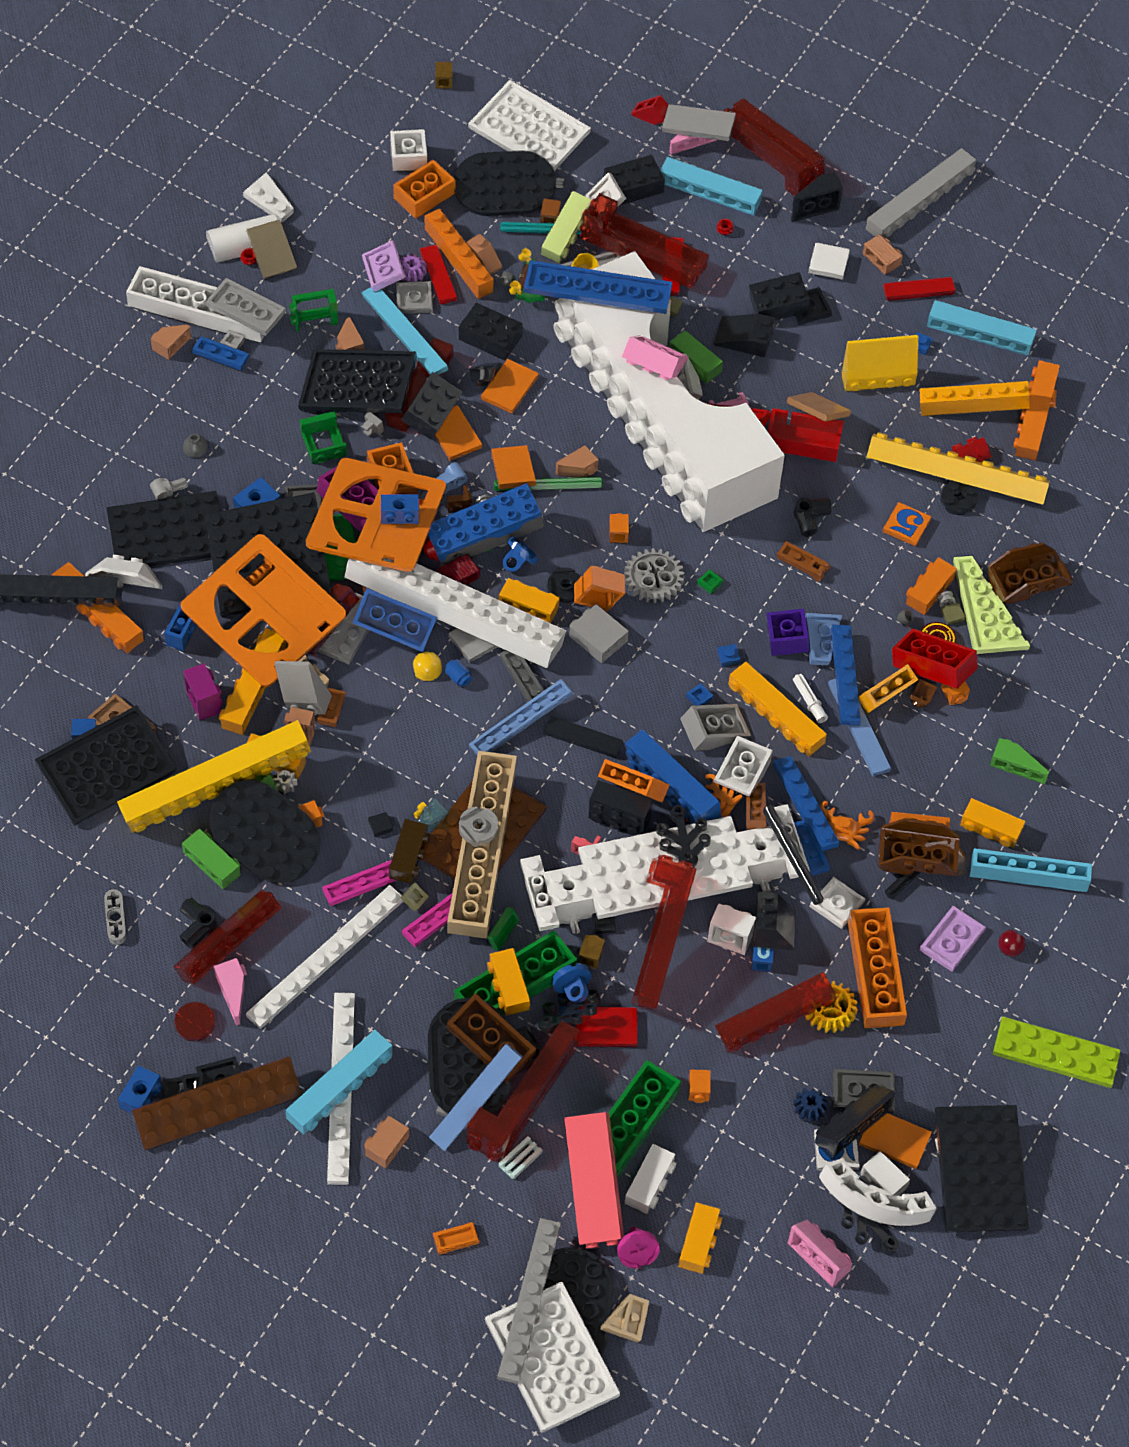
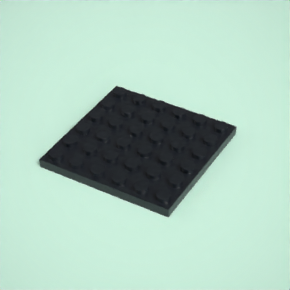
(283, 522)

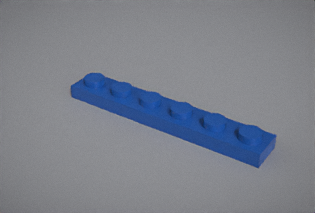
(845, 675)
(806, 803)

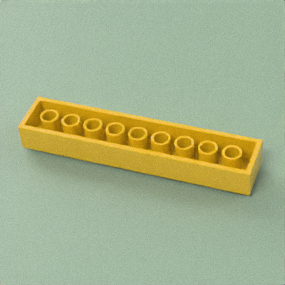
(213, 776)

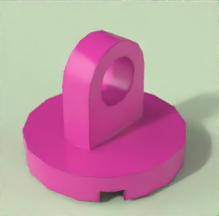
(638, 1248)

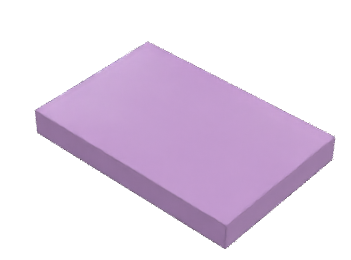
(383, 266)
(952, 938)

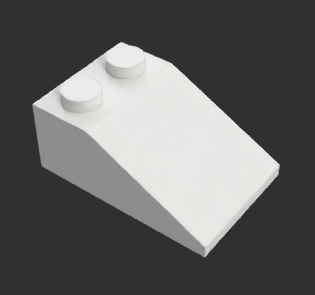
(744, 766)

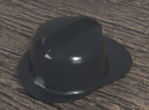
(483, 373)

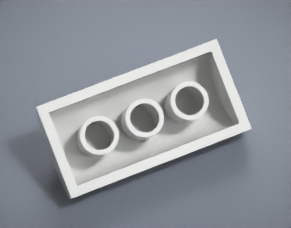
(232, 240)

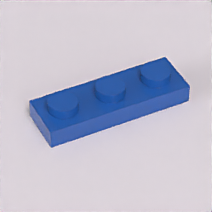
(220, 353)
(816, 860)

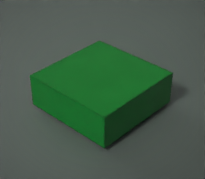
(710, 581)

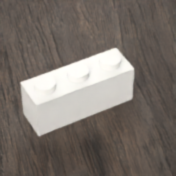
(650, 1179)

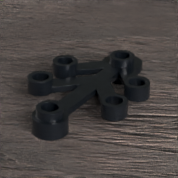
(678, 815)
(549, 1022)
(885, 1247)

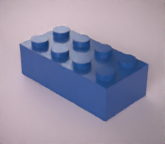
(395, 620)

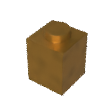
(443, 75)
(591, 951)

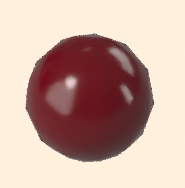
(1011, 943)

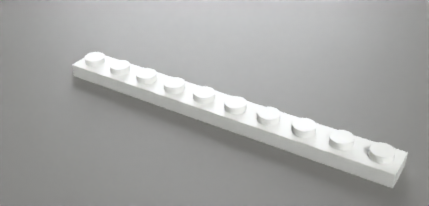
(324, 957)
(341, 1115)

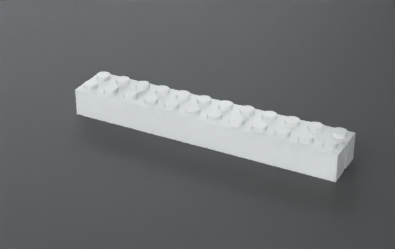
(463, 609)

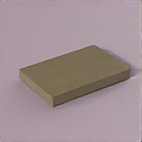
(271, 249)

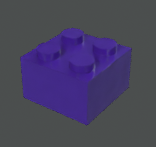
(787, 632)

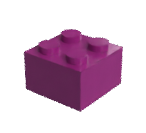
(202, 691)

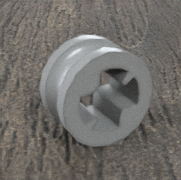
(946, 598)

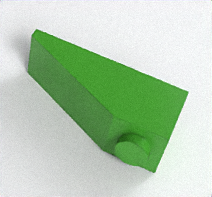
(1015, 760)

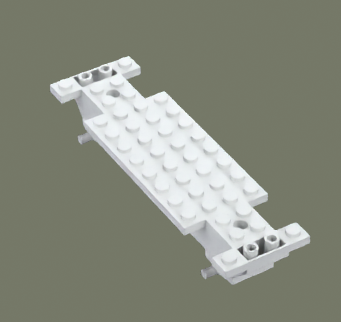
(616, 872)

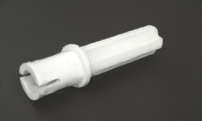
(813, 704)

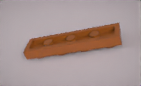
(754, 808)

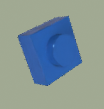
(924, 343)
(728, 655)
(699, 695)

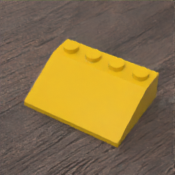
(880, 363)

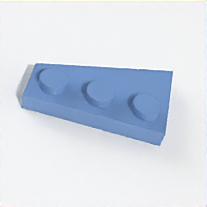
(820, 636)

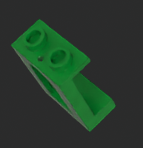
(329, 311)
(322, 423)

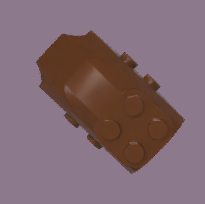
(1027, 572)
(920, 847)

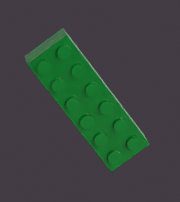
(537, 965)
(640, 1110)

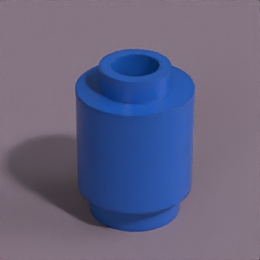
(458, 673)

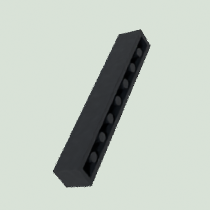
(60, 590)

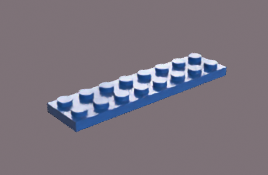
(598, 287)

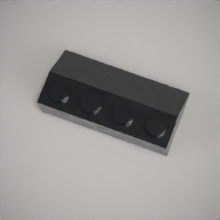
(855, 1120)

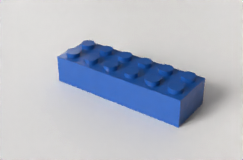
(651, 759)

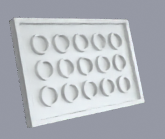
(526, 122)
(562, 1365)

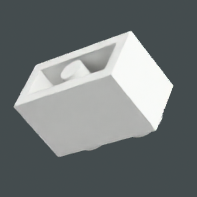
(884, 1175)

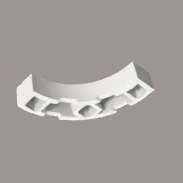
(873, 1201)

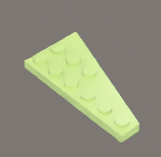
(985, 614)

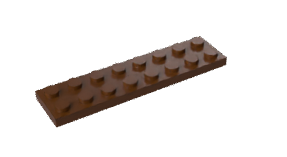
(216, 1102)

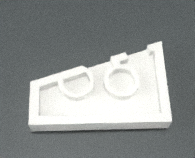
(269, 198)

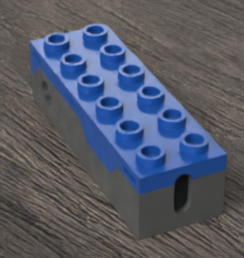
(483, 526)

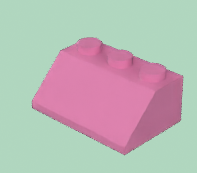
(654, 357)
(819, 1252)

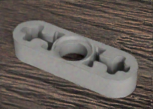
(109, 909)

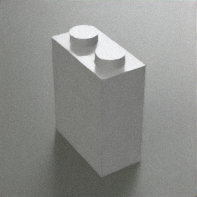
(598, 633)

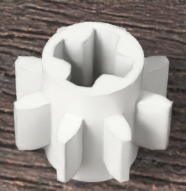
(285, 781)

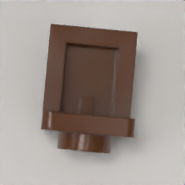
(459, 502)
(923, 694)

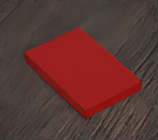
(609, 1028)

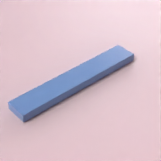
(522, 718)
(866, 741)
(476, 1096)

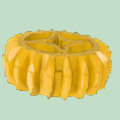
(834, 1017)

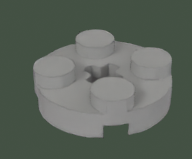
(480, 816)

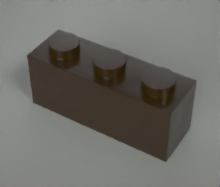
(409, 851)

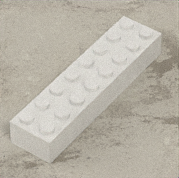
(182, 301)

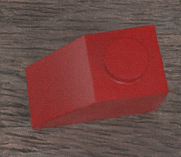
(651, 110)

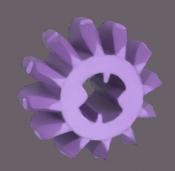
(413, 267)

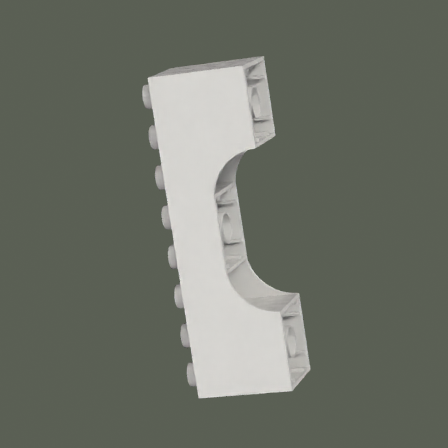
(708, 454)

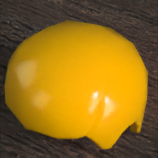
(585, 261)
(427, 666)

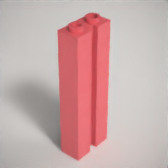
(594, 1179)

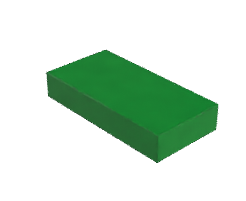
(503, 928)

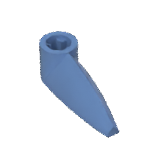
(453, 477)

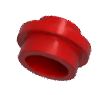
(725, 227)
(248, 257)

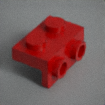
(975, 448)

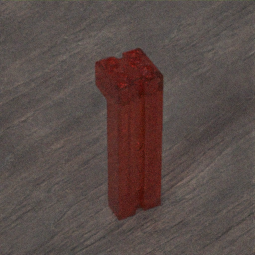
(776, 146)
(657, 251)
(677, 883)
(498, 1134)

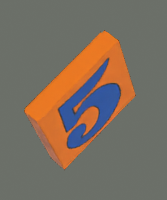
(907, 524)

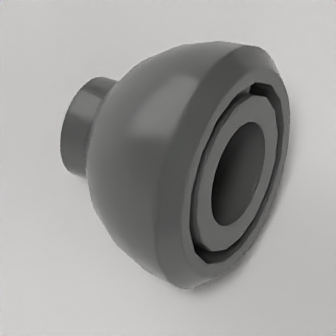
(195, 446)

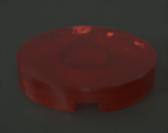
(194, 1021)

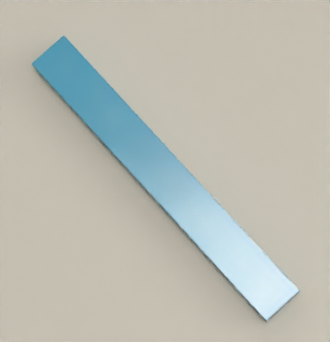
(405, 331)

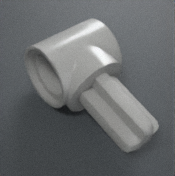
(164, 489)

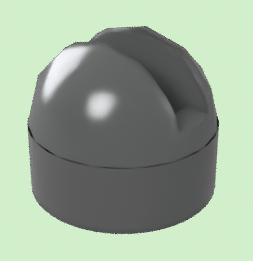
(507, 278)
(905, 617)

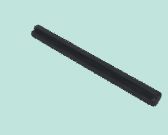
(793, 855)

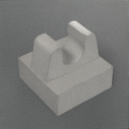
(372, 425)

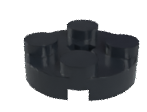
(950, 501)
(557, 580)

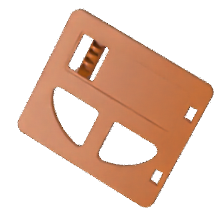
(377, 540)
(283, 599)

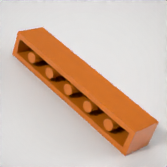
(459, 253)
(1035, 417)
(110, 620)

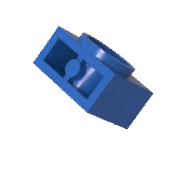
(258, 490)

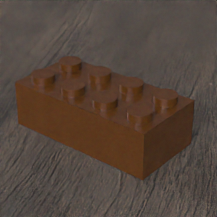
(487, 1033)

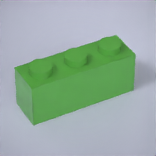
(703, 360)
(211, 858)

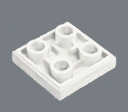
(829, 260)

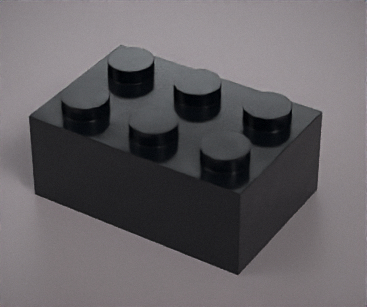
(638, 178)
(780, 297)
(490, 331)
(431, 405)
(620, 808)

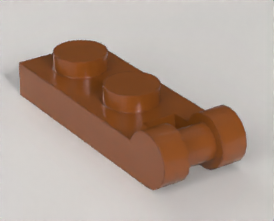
(803, 560)

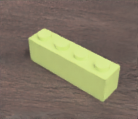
(565, 228)

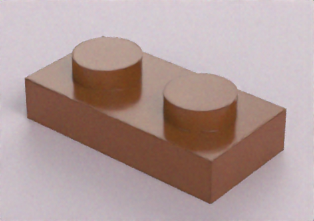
(334, 708)

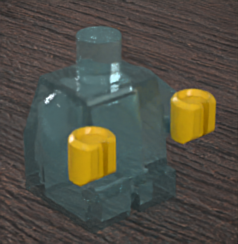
(432, 815)

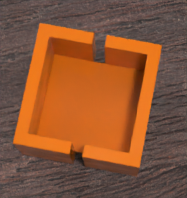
(599, 588)

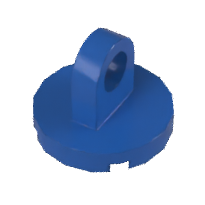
(521, 553)
(571, 980)

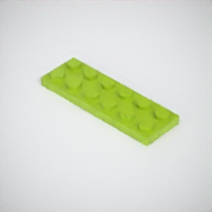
(1056, 1052)

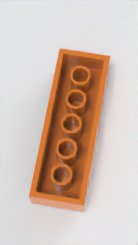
(877, 968)

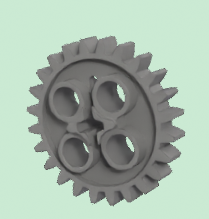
(638, 580)

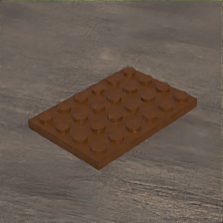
(446, 841)

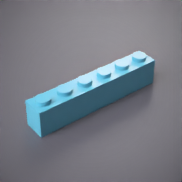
(711, 186)
(981, 328)
(1030, 870)
(339, 1082)

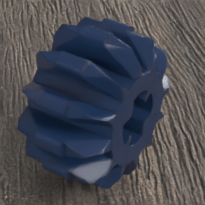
(803, 1103)

